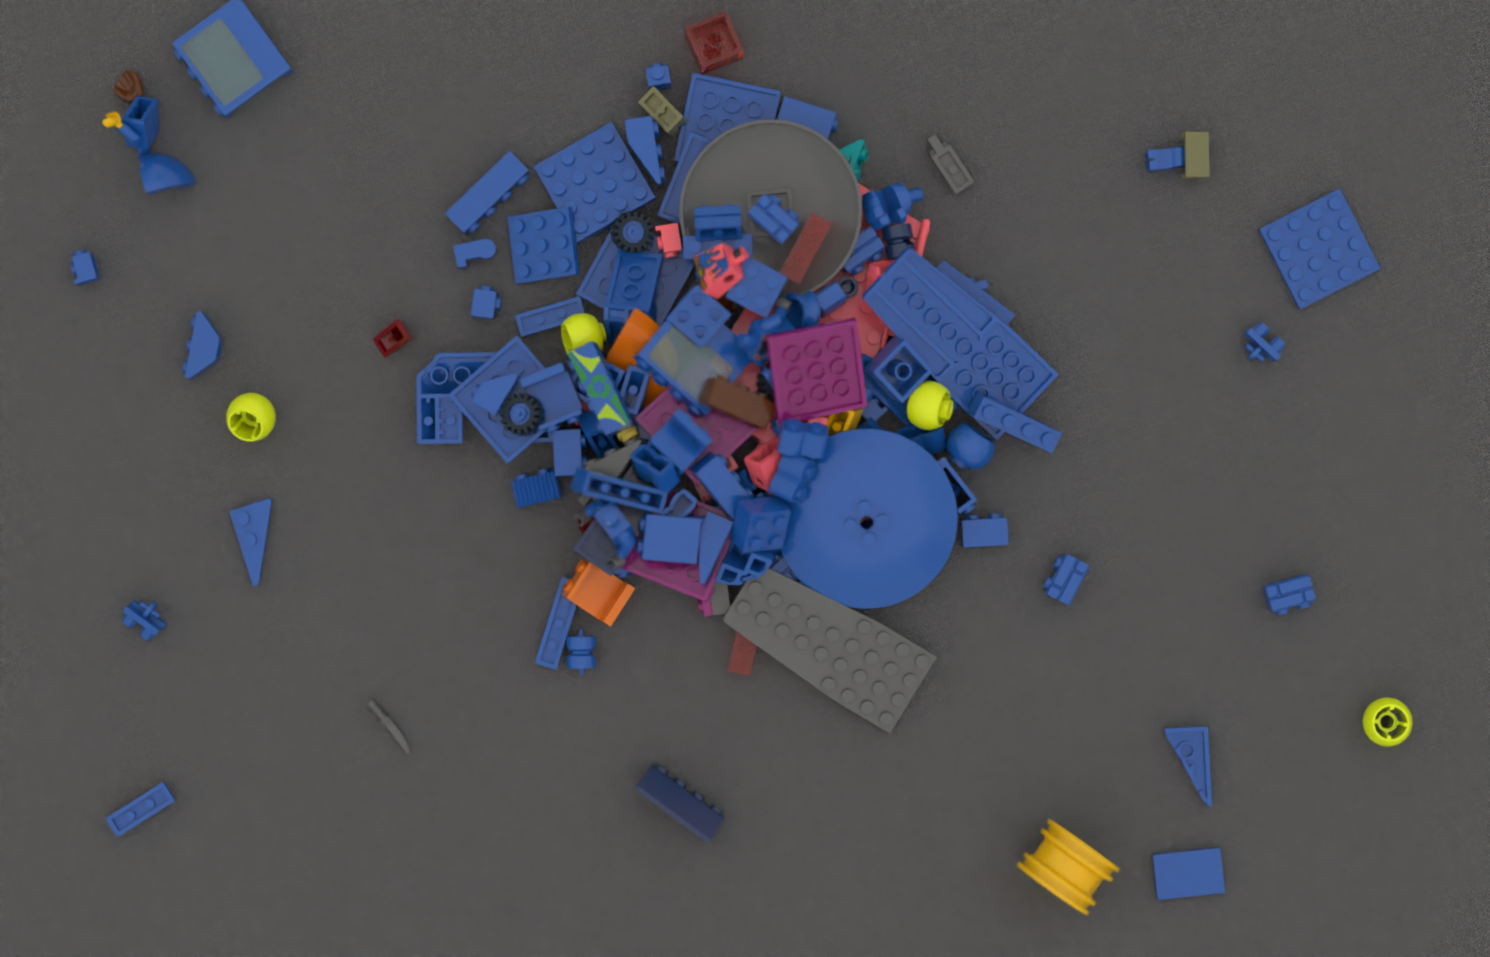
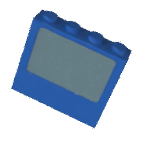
(231, 56)
(686, 367)

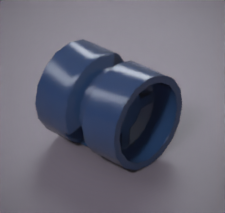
(898, 239)

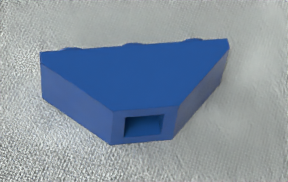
(203, 346)

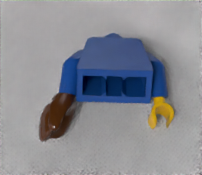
(141, 120)

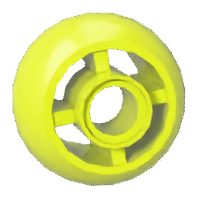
(580, 330)
(929, 406)
(250, 417)
(1372, 718)

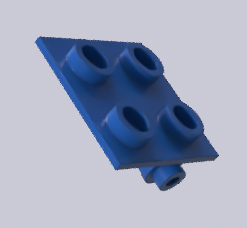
(698, 316)

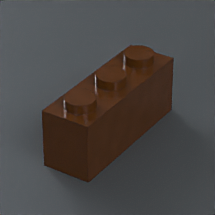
(737, 402)

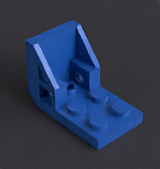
(631, 287)

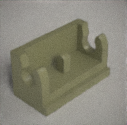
(662, 111)
(1196, 155)

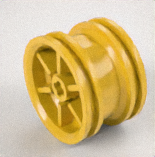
(1068, 867)

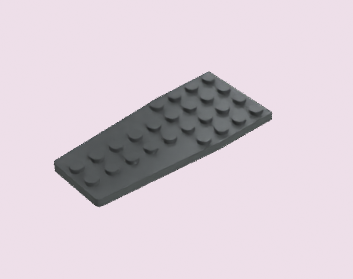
(831, 646)

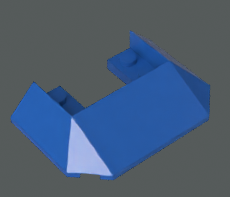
(437, 415)

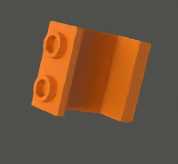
(597, 592)

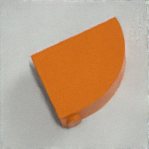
(630, 341)

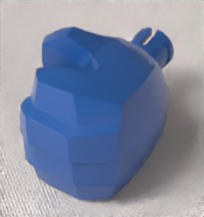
(889, 205)

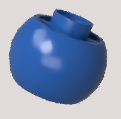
(969, 447)

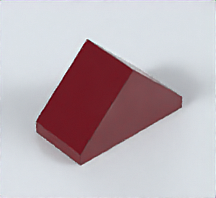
(393, 338)

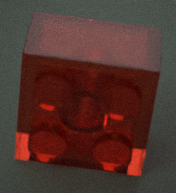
(713, 42)

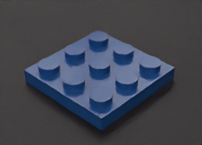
(543, 245)

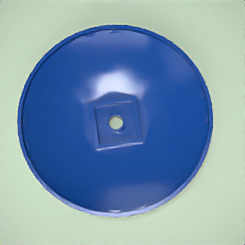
(911, 513)

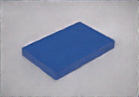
(1188, 873)

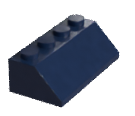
(680, 803)

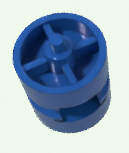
(581, 652)

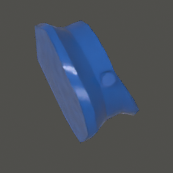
(804, 309)

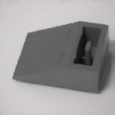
(617, 460)

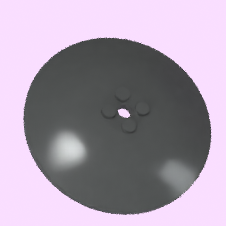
(795, 167)

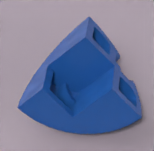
(163, 172)
(743, 566)

